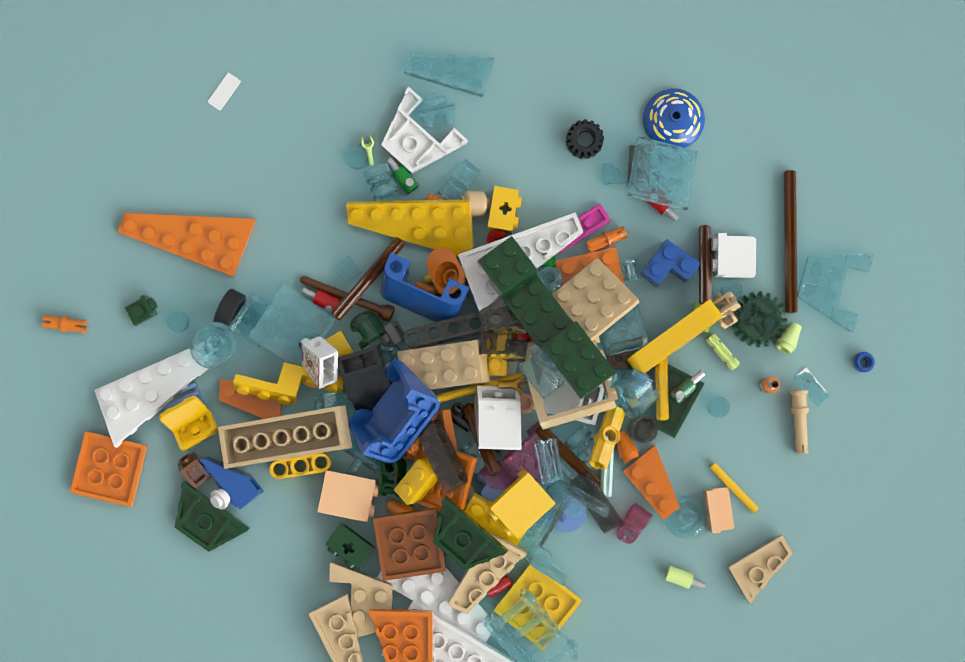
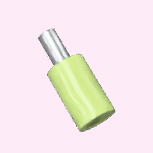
(682, 578)

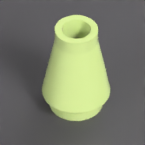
(789, 338)

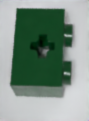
(362, 547)

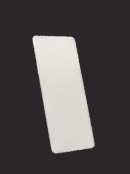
(224, 91)

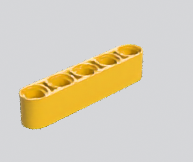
(675, 337)

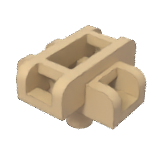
(727, 309)

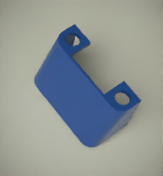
(417, 300)

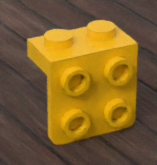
(190, 422)

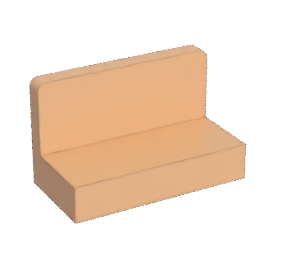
(718, 509)

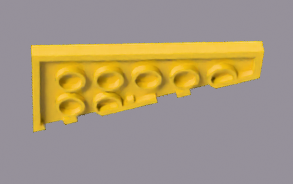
(418, 221)

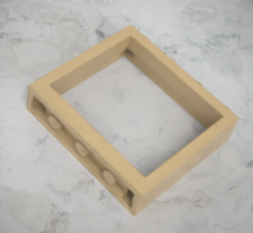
(576, 413)

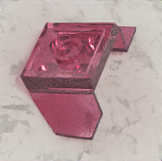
(516, 461)

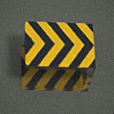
(492, 333)

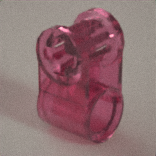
(636, 520)

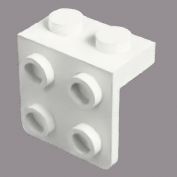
(733, 256)

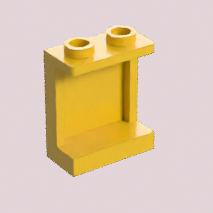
(520, 505)

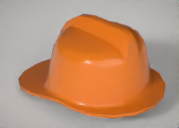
(444, 265)

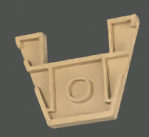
(366, 594)

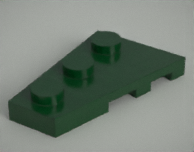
(677, 412)

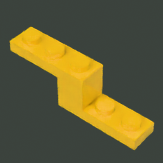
(286, 389)

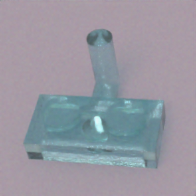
(372, 463)

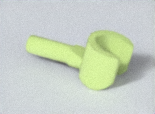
(368, 147)

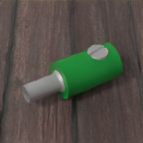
(403, 177)

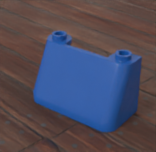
(397, 416)

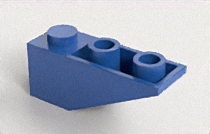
(238, 484)

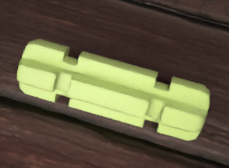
(722, 351)

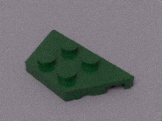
(205, 523)
(464, 538)

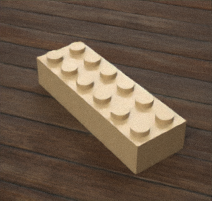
(285, 437)

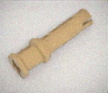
(799, 409)

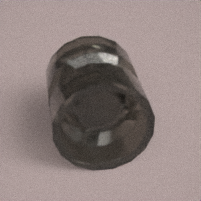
(643, 429)

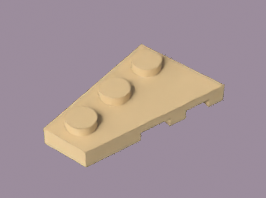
(759, 566)

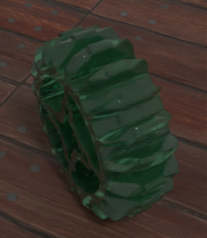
(776, 315)

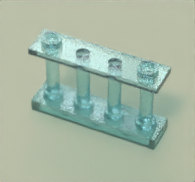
(510, 641)

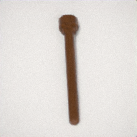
(385, 311)

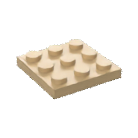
(595, 299)

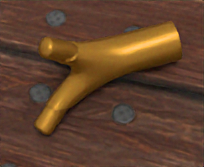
(513, 384)

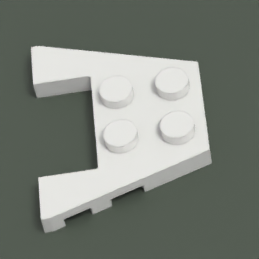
(411, 143)

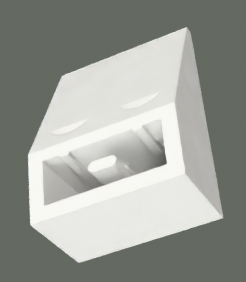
(566, 399)
(498, 418)

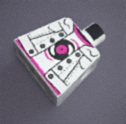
(319, 361)

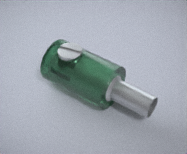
(685, 388)

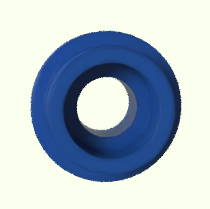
(869, 362)

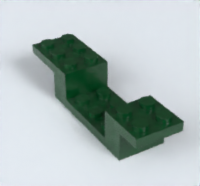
(544, 319)

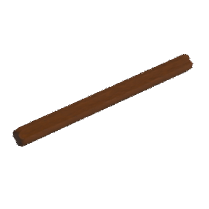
(790, 229)

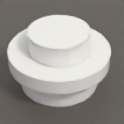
(219, 499)

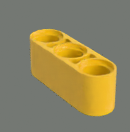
(290, 465)

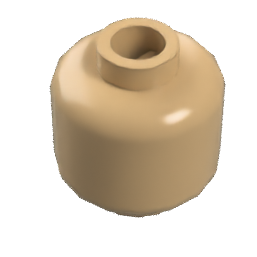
(479, 202)

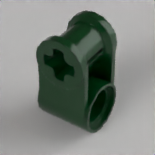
(391, 477)

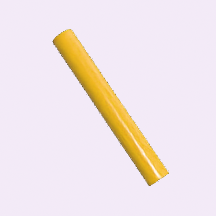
(734, 487)

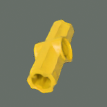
(603, 448)

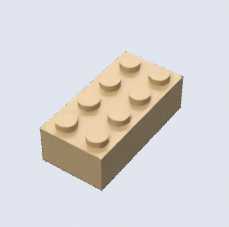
(447, 364)

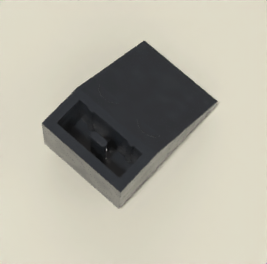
(364, 376)

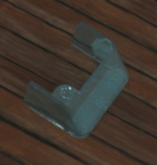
(568, 500)

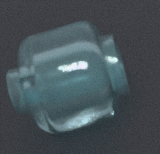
(551, 274)

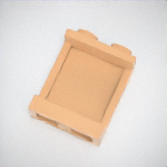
(348, 496)

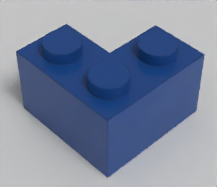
(669, 259)

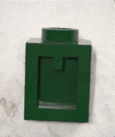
(142, 310)

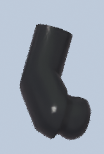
(458, 417)

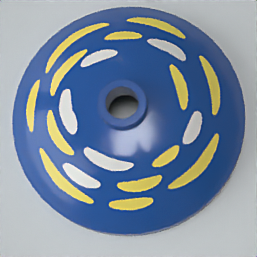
(663, 127)

